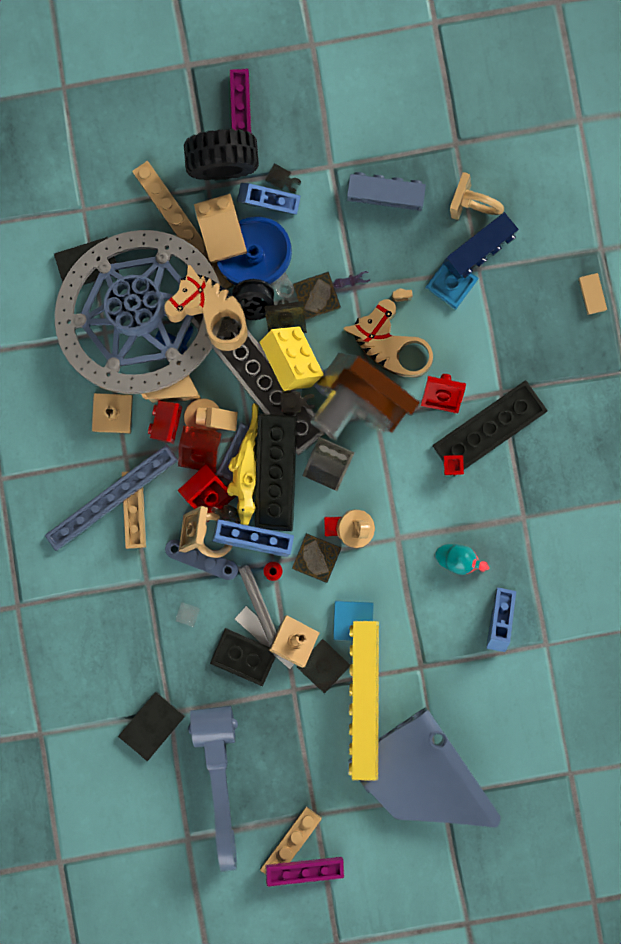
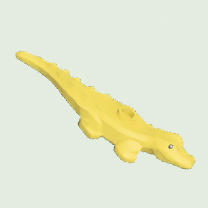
(244, 472)

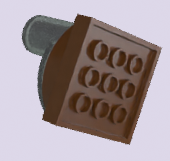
(361, 392)

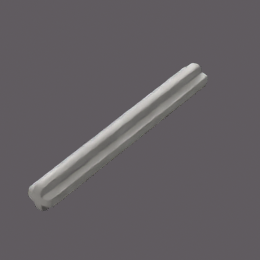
(258, 604)

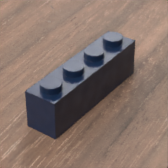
(480, 246)

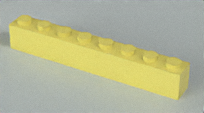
(365, 700)

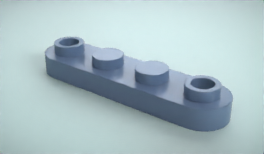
(198, 560)

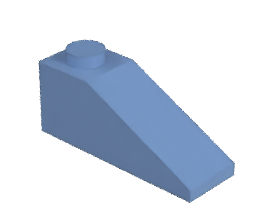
(268, 198)
(501, 620)

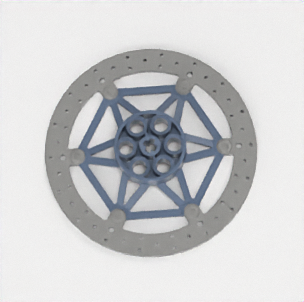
(80, 272)

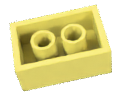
(291, 358)

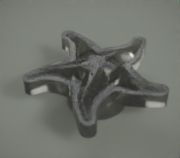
(227, 513)

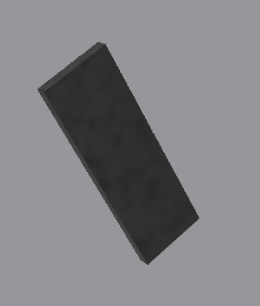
(492, 425)
(275, 472)

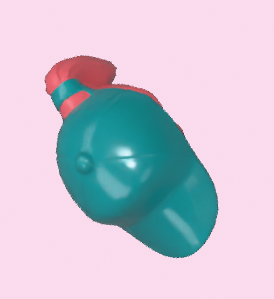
(459, 559)

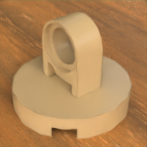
(196, 414)
(355, 528)

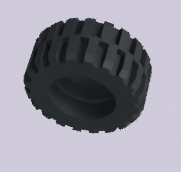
(221, 154)

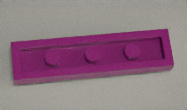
(240, 99)
(304, 871)

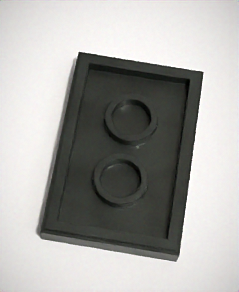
(67, 258)
(243, 657)
(151, 726)

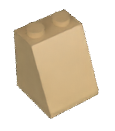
(180, 391)

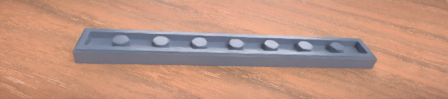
(111, 497)

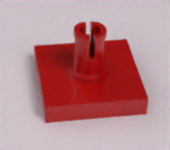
(443, 393)

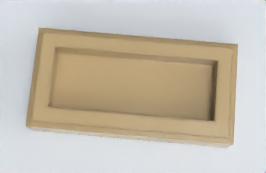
(592, 294)
(221, 419)

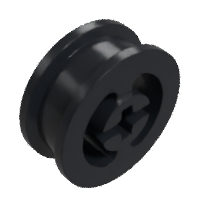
(253, 292)

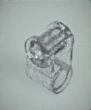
(281, 283)

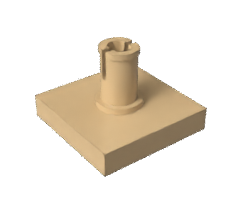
(112, 413)
(294, 641)

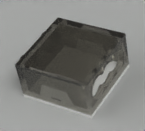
(328, 464)

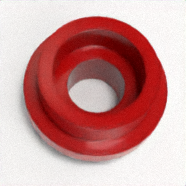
(273, 577)

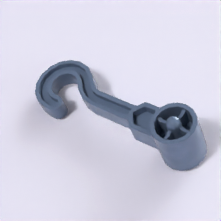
(213, 730)

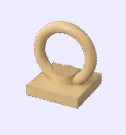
(464, 198)
(194, 531)

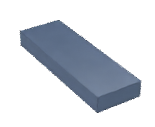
(233, 449)

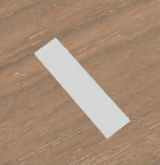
(253, 626)

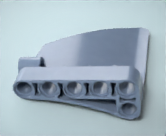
(427, 778)

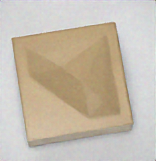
(401, 295)

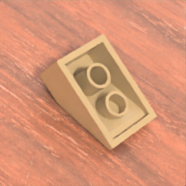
(220, 228)

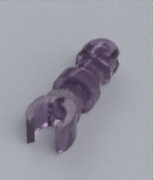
(351, 280)

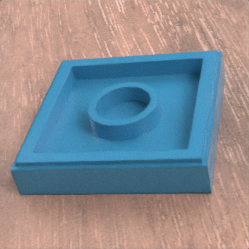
(449, 288)
(346, 613)

